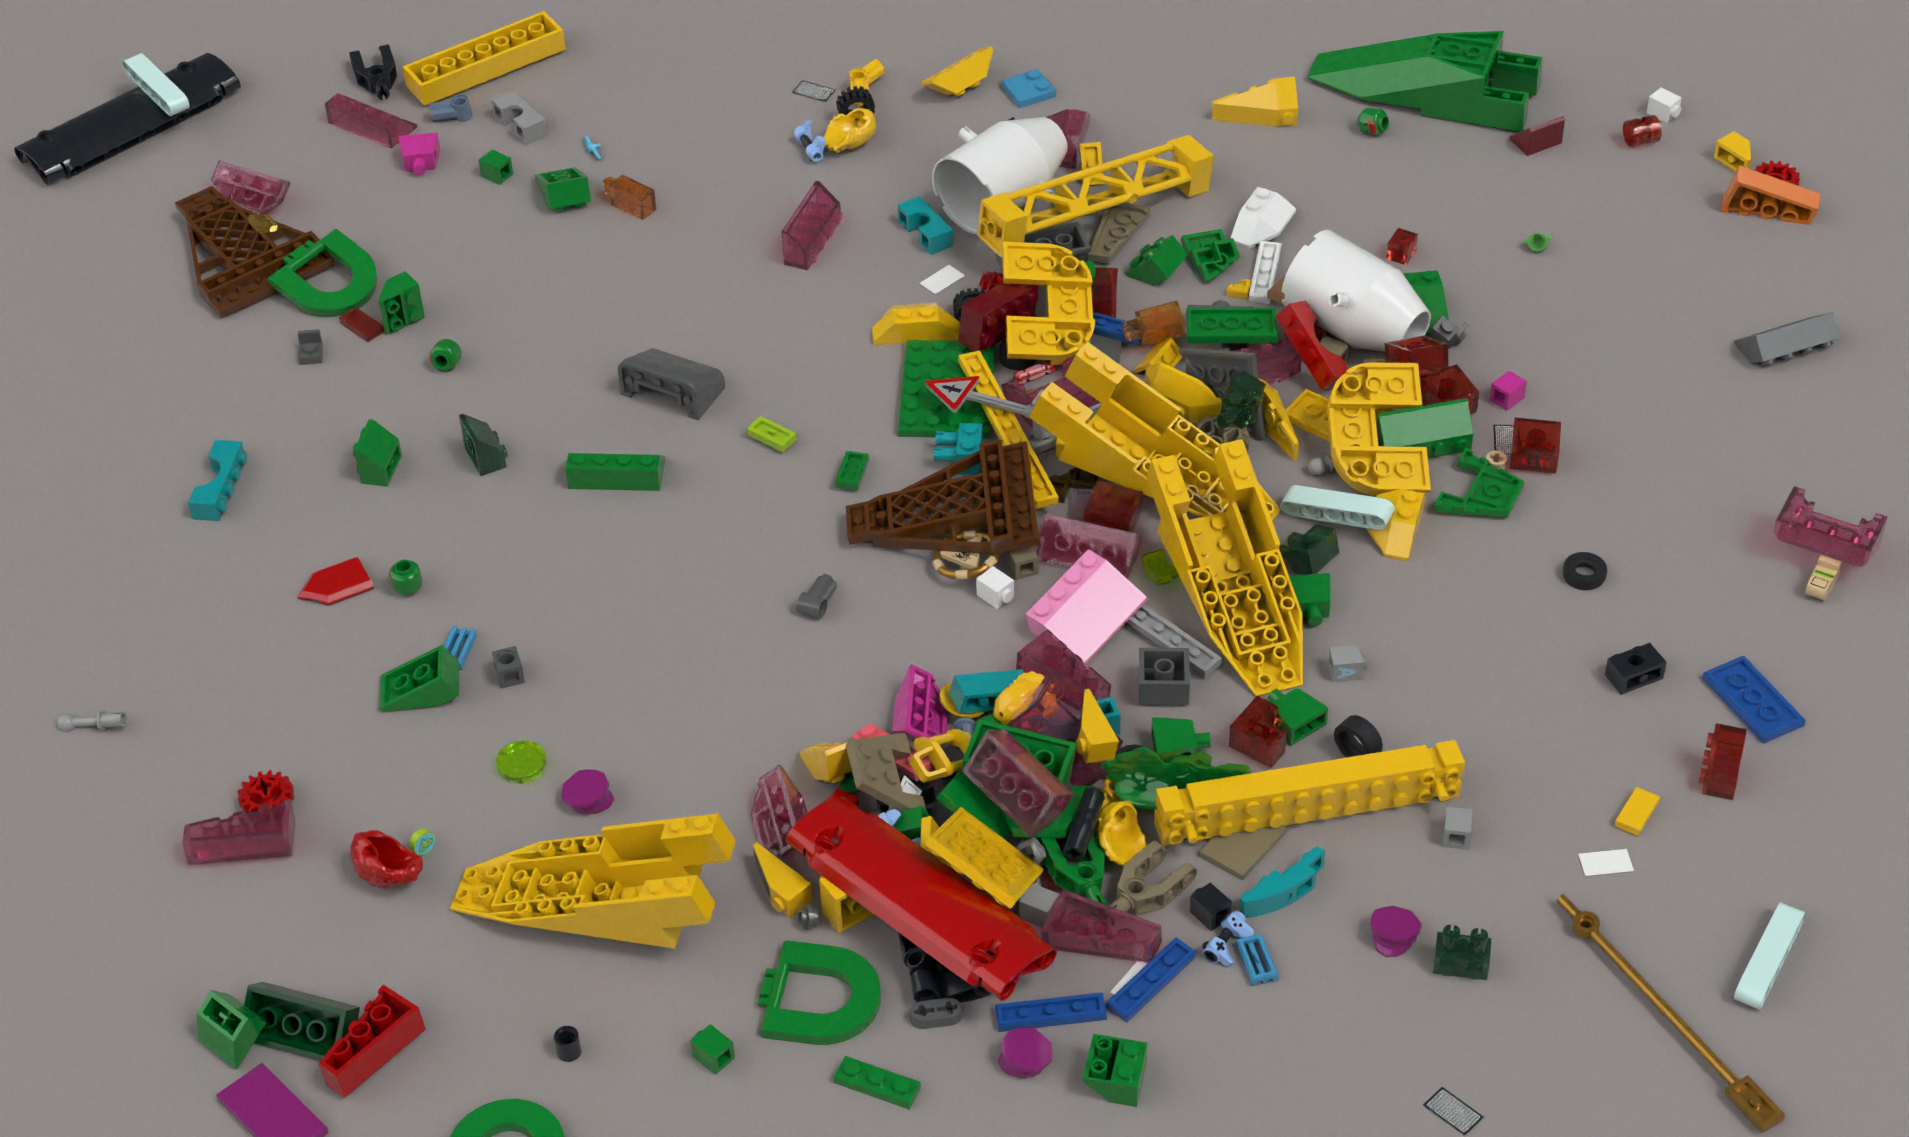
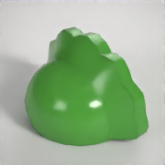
(1538, 242)

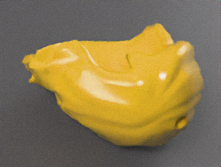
(848, 133)
(1015, 695)
(1119, 832)

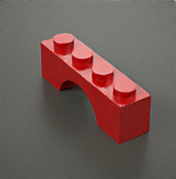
(1298, 323)

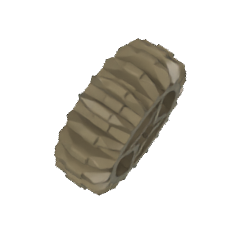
(1223, 435)

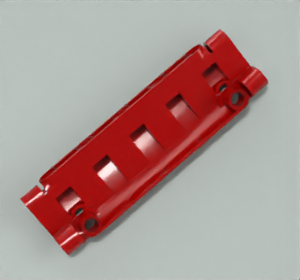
(920, 896)

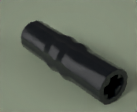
(1083, 824)

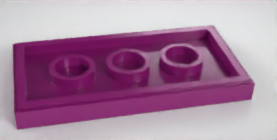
(269, 1107)

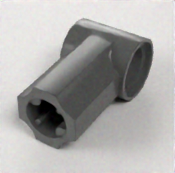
(815, 600)

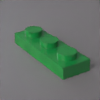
(877, 1082)

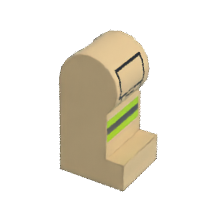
(1823, 577)

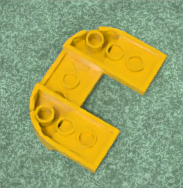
(1068, 302)
(1354, 430)

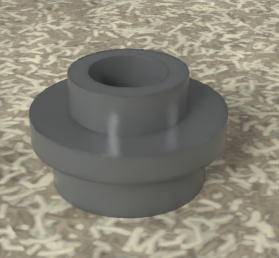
(808, 916)

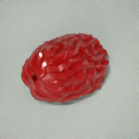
(383, 860)

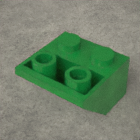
(1157, 261)
(400, 303)
(376, 454)
(227, 1027)
(1116, 1068)

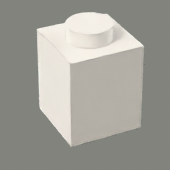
(1664, 105)
(995, 587)

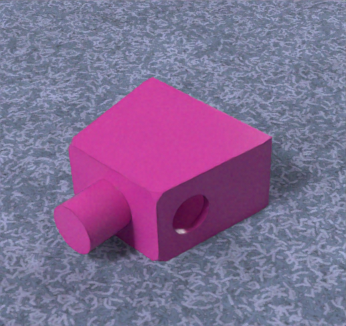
(420, 152)

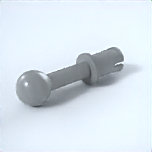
(67, 722)

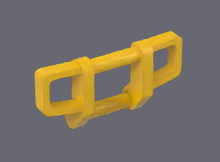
(931, 748)

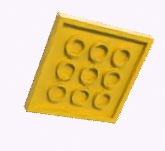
(984, 857)

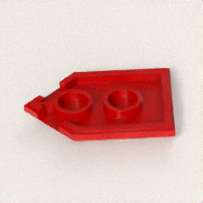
(337, 583)

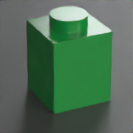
(495, 167)
(910, 822)
(712, 1049)

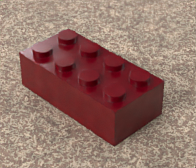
(985, 315)

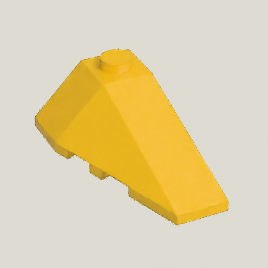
(1266, 105)
(1277, 422)

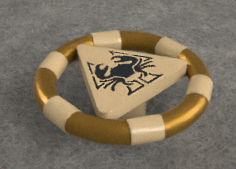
(967, 561)

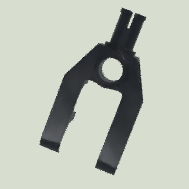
(377, 77)

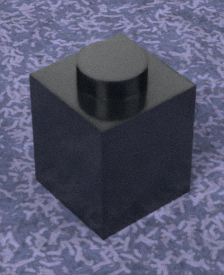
(1209, 905)

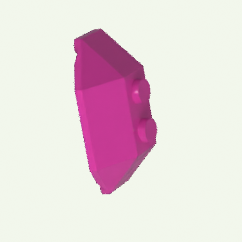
(919, 706)

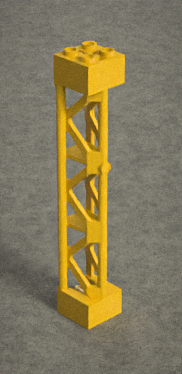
(1005, 222)

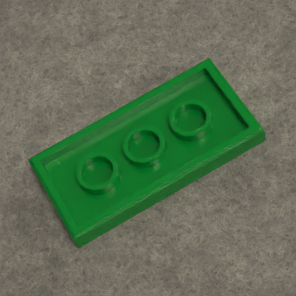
(1231, 325)

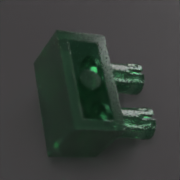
(1241, 401)
(1312, 550)
(1462, 954)

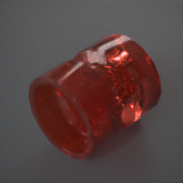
(1642, 130)

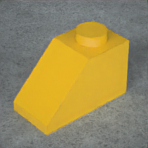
(1733, 151)

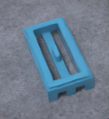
(461, 634)
(1261, 976)

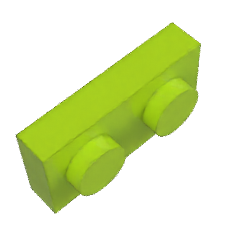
(771, 434)

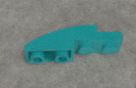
(1281, 890)

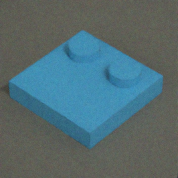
(1028, 88)

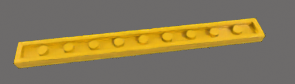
(1007, 425)

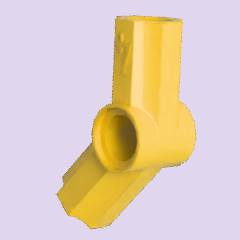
(866, 75)

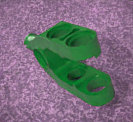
(1081, 879)

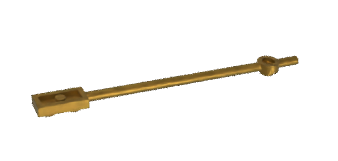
(1744, 1092)

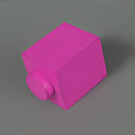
(1508, 390)

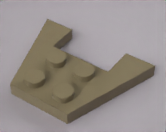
(876, 769)

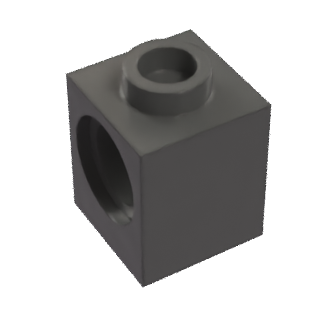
(508, 667)

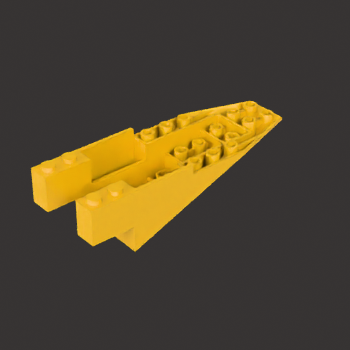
(1130, 432)
(1234, 571)
(615, 885)

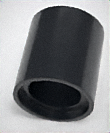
(567, 1043)

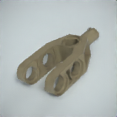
(1137, 895)

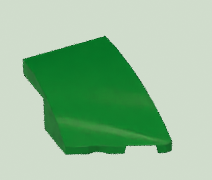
(1210, 252)

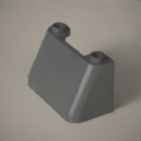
(688, 380)

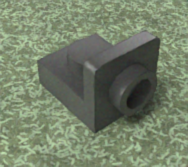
(1448, 332)
(310, 347)

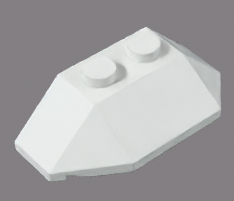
(1262, 218)

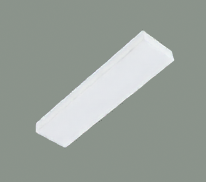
(1264, 271)

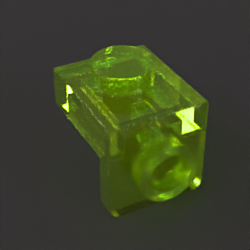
(1157, 568)

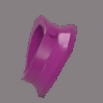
(587, 792)
(1394, 930)
(1025, 1053)

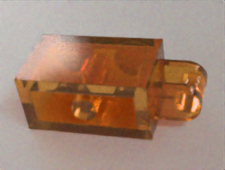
(630, 196)
(1155, 323)

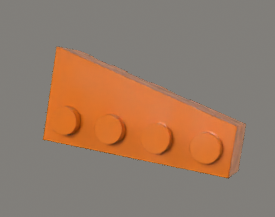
(1769, 197)

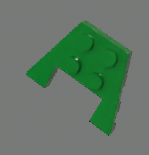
(1490, 495)
(1059, 827)

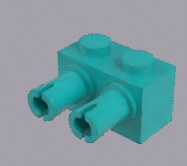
(965, 441)

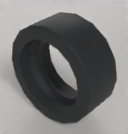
(1363, 730)

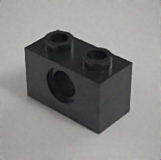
(1635, 668)

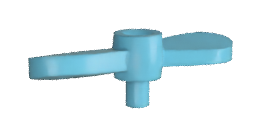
(592, 147)

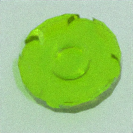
(521, 761)

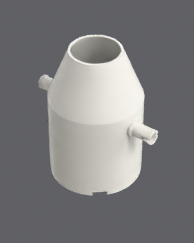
(997, 162)
(1354, 294)

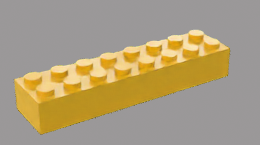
(484, 58)

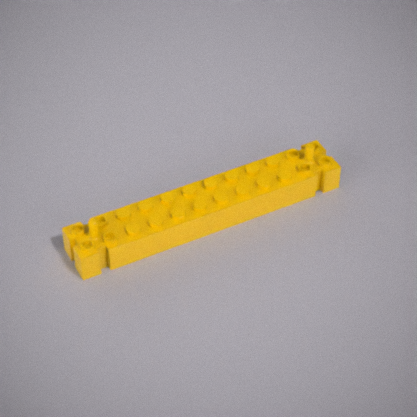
(1308, 792)

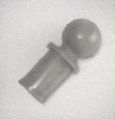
(1318, 466)

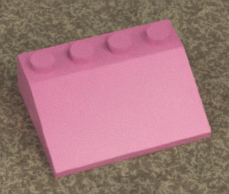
(1086, 606)

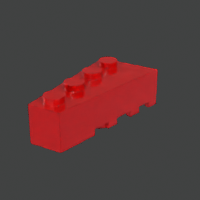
(372, 1041)

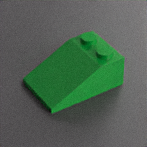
(564, 188)
(1431, 292)
(421, 682)

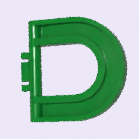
(327, 303)
(817, 1027)
(509, 1115)

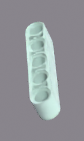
(155, 84)
(1337, 507)
(1769, 956)

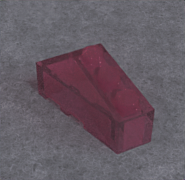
(1276, 360)

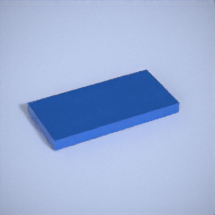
(1753, 699)

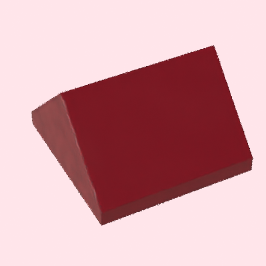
(1540, 136)

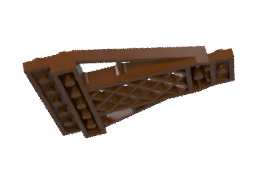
(245, 279)
(1006, 510)

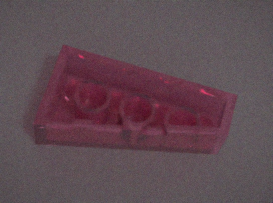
(241, 836)
(1100, 930)

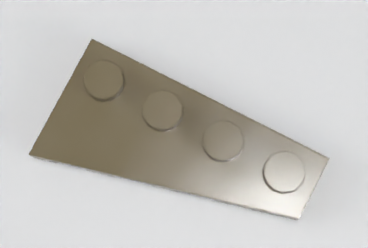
(1115, 230)

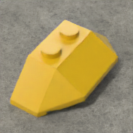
(961, 74)
(915, 322)
(1184, 391)
(1400, 532)
(827, 761)

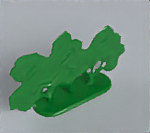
(1156, 774)

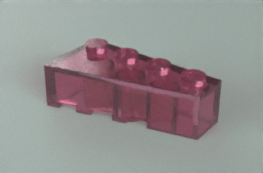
(1048, 655)

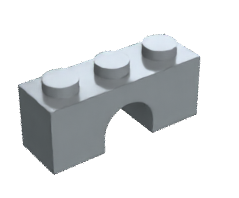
(527, 122)

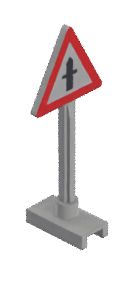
(956, 390)

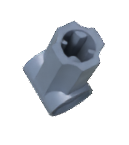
(456, 108)

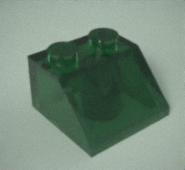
(482, 445)

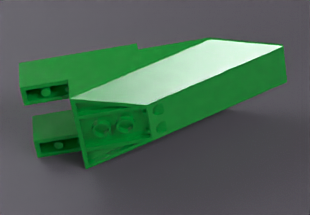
(1439, 75)

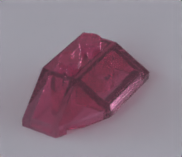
(1074, 127)
(249, 188)
(776, 810)

